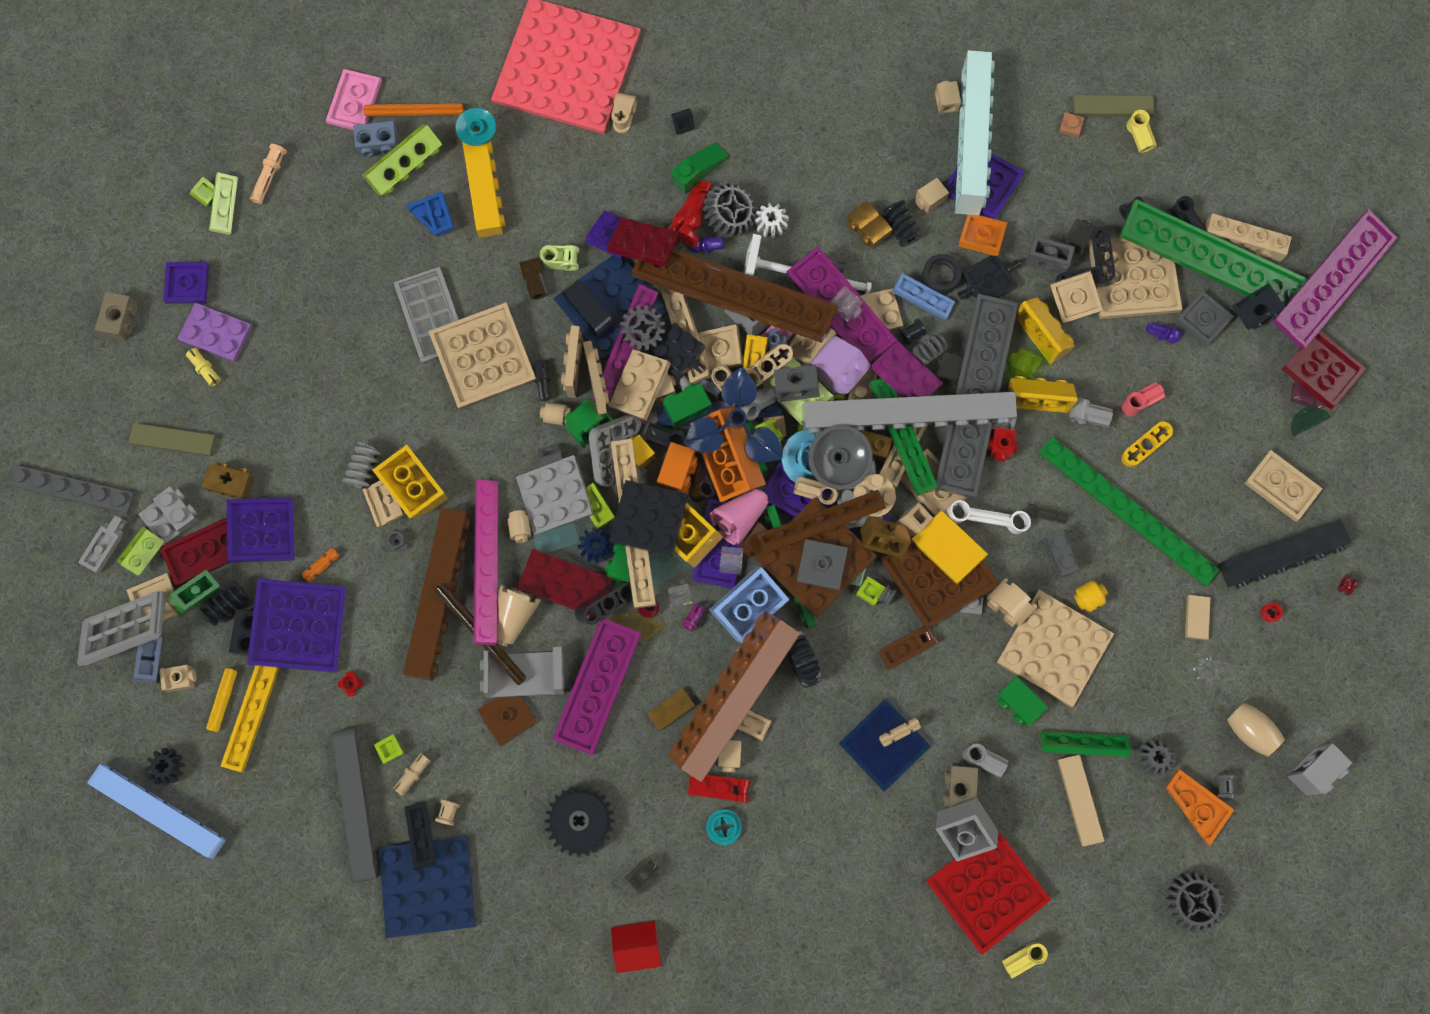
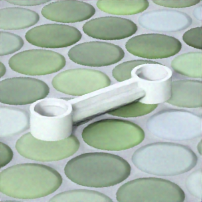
(989, 517)

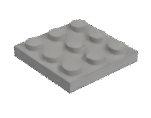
(555, 495)

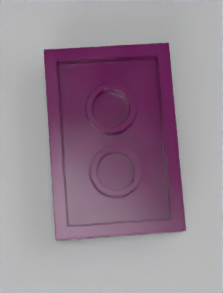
(905, 372)

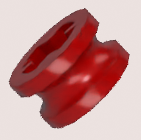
(1279, 612)

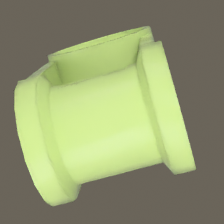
(561, 257)

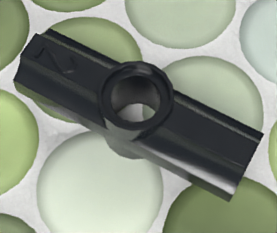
(663, 436)

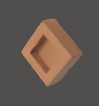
(1071, 125)

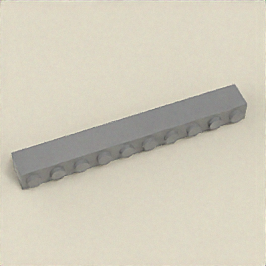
(910, 411)

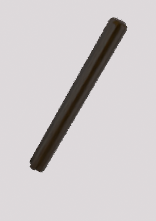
(468, 620)

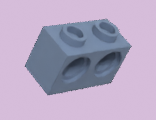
(375, 133)
(147, 662)

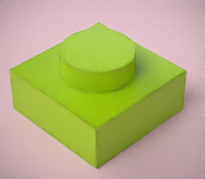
(203, 191)
(870, 591)
(389, 749)

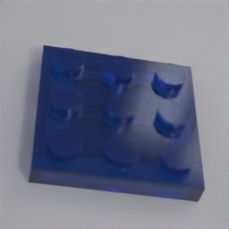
(883, 763)

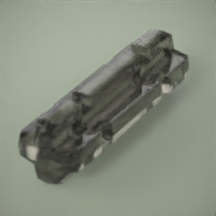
(1047, 513)

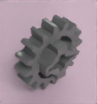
(640, 318)

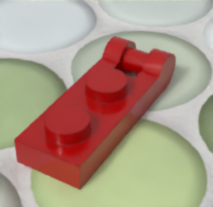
(719, 788)

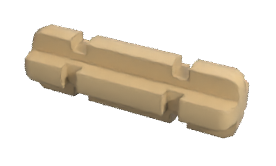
(899, 732)

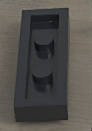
(420, 836)

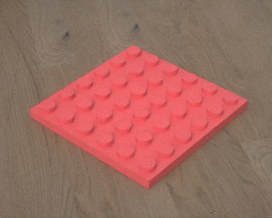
(566, 65)

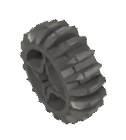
(735, 201)
(1189, 909)

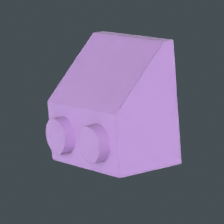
(840, 365)

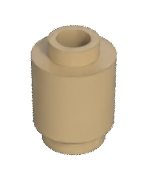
(554, 413)
(519, 526)

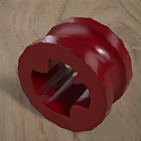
(1347, 585)

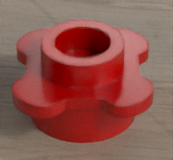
(344, 683)

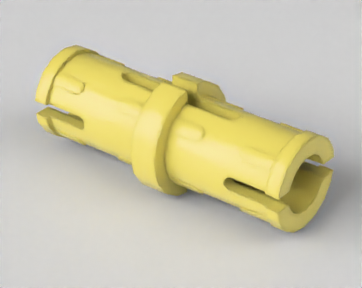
(203, 367)

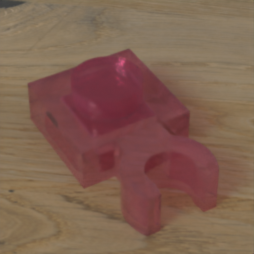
(1303, 397)

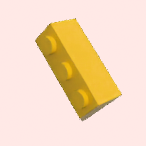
(1044, 330)
(1042, 394)
(410, 483)

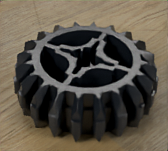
(804, 662)

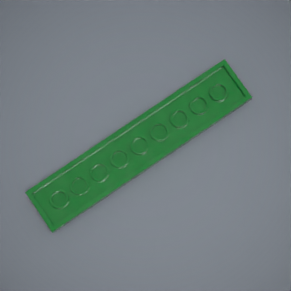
(1206, 253)

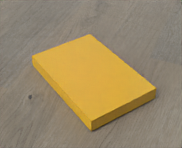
(949, 547)

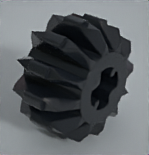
(168, 774)

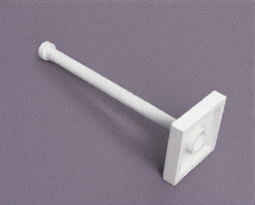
(753, 262)

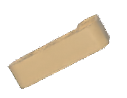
(755, 368)

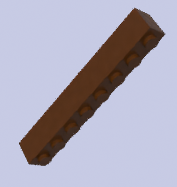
(432, 610)

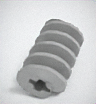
(361, 465)

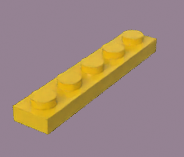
(249, 718)

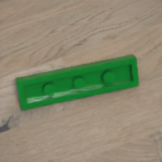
(1085, 743)

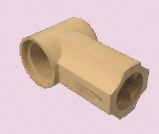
(812, 488)

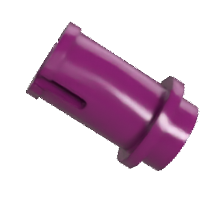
(693, 617)

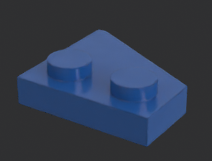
(433, 213)

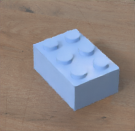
(747, 601)

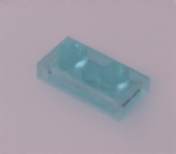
(556, 538)

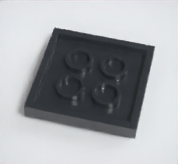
(649, 518)

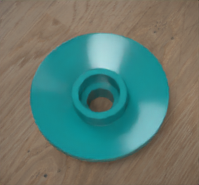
(473, 119)

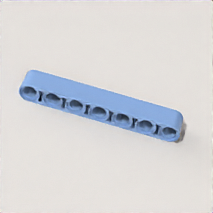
(156, 812)

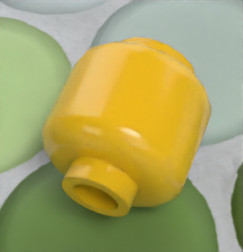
(1090, 596)

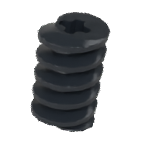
(900, 223)
(224, 603)

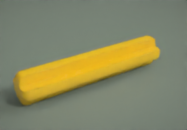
(221, 700)

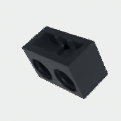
(241, 632)

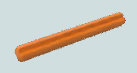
(412, 109)

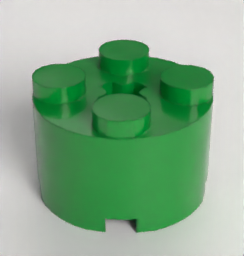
(583, 420)

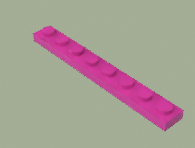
(486, 562)

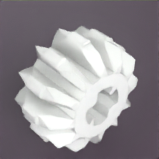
(771, 227)

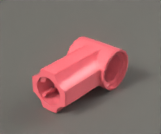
(1143, 399)

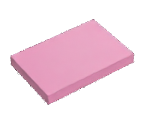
(351, 95)

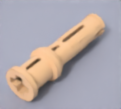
(271, 165)

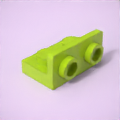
(140, 551)

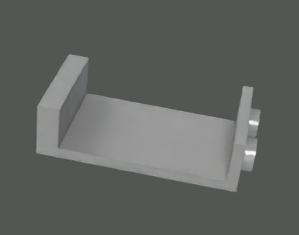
(542, 670)

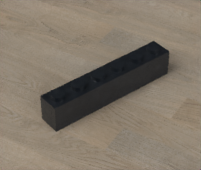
(1285, 553)

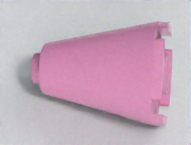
(739, 515)

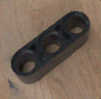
(587, 307)
(596, 606)

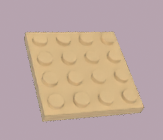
(1142, 283)
(482, 355)
(1055, 649)

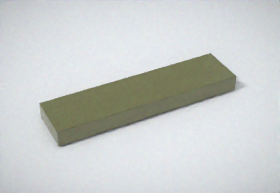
(1111, 105)
(172, 439)

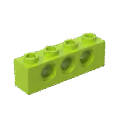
(406, 148)

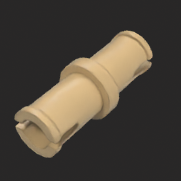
(411, 774)

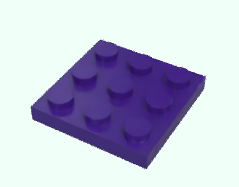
(1002, 183)
(260, 530)

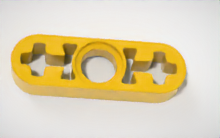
(1139, 458)

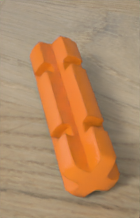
(320, 565)

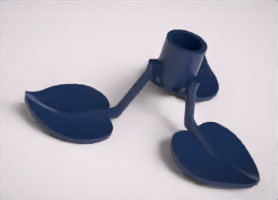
(706, 436)

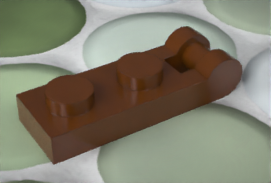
(907, 647)

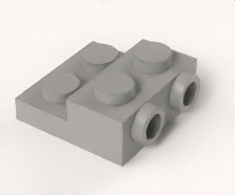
(169, 515)

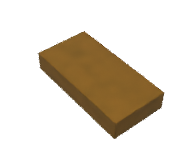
(671, 709)

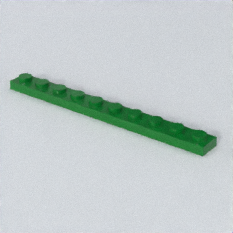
(1129, 511)

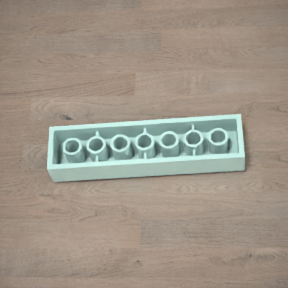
(974, 133)

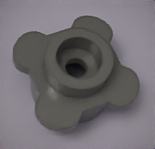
(392, 536)

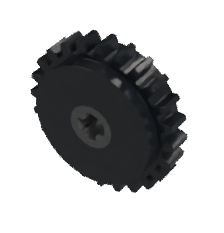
(579, 837)

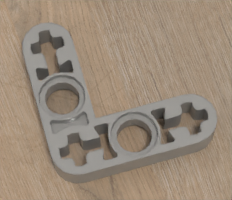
(603, 435)

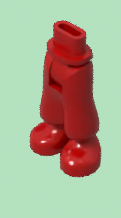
(691, 215)

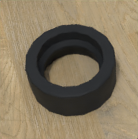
(946, 260)

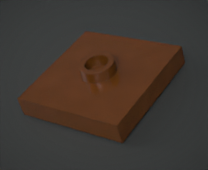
(507, 717)

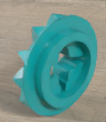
(715, 821)

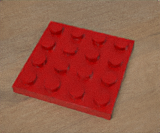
(988, 894)

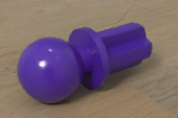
(708, 244)
(1163, 332)

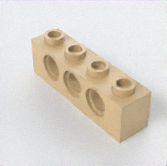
(1257, 240)

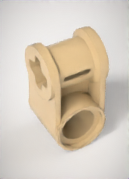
(623, 112)

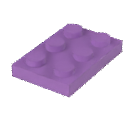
(215, 332)

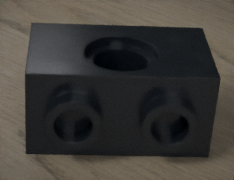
(1246, 307)

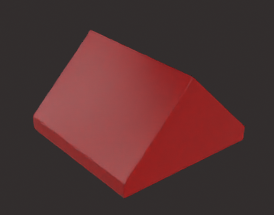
(635, 947)

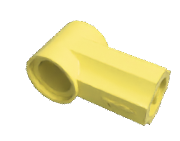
(1141, 132)
(1022, 960)

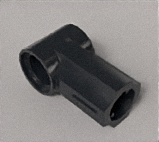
(1189, 215)
(701, 481)

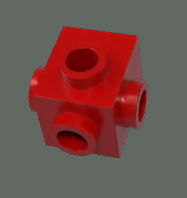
(1002, 444)

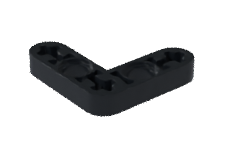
(1097, 271)

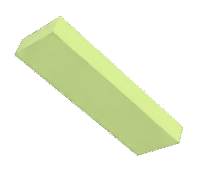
(223, 203)

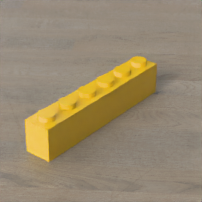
(483, 189)

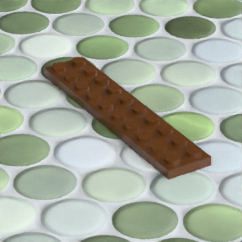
(741, 294)

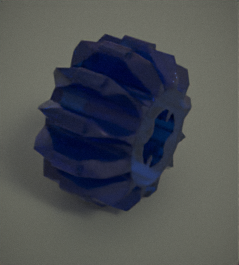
(587, 545)

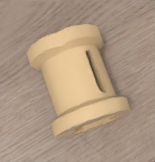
(447, 812)

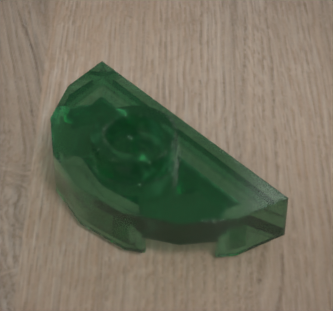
(1307, 419)

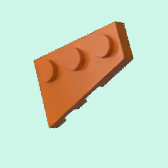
(1199, 805)

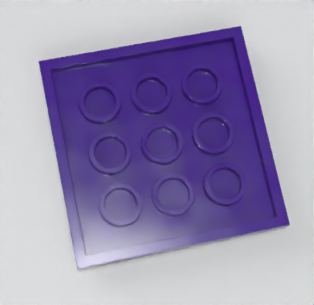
(296, 625)

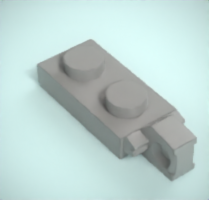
(103, 545)

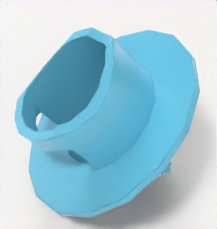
(796, 455)

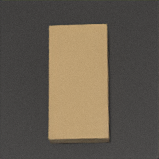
(1197, 617)

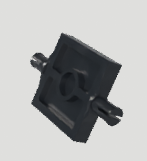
(989, 278)
(680, 350)

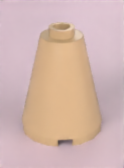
(513, 613)

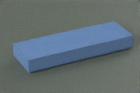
(923, 296)

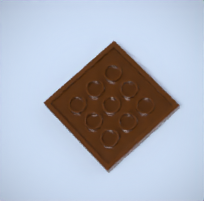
(785, 563)
(930, 590)

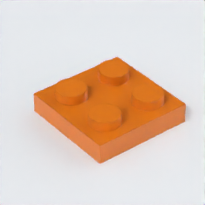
(982, 234)

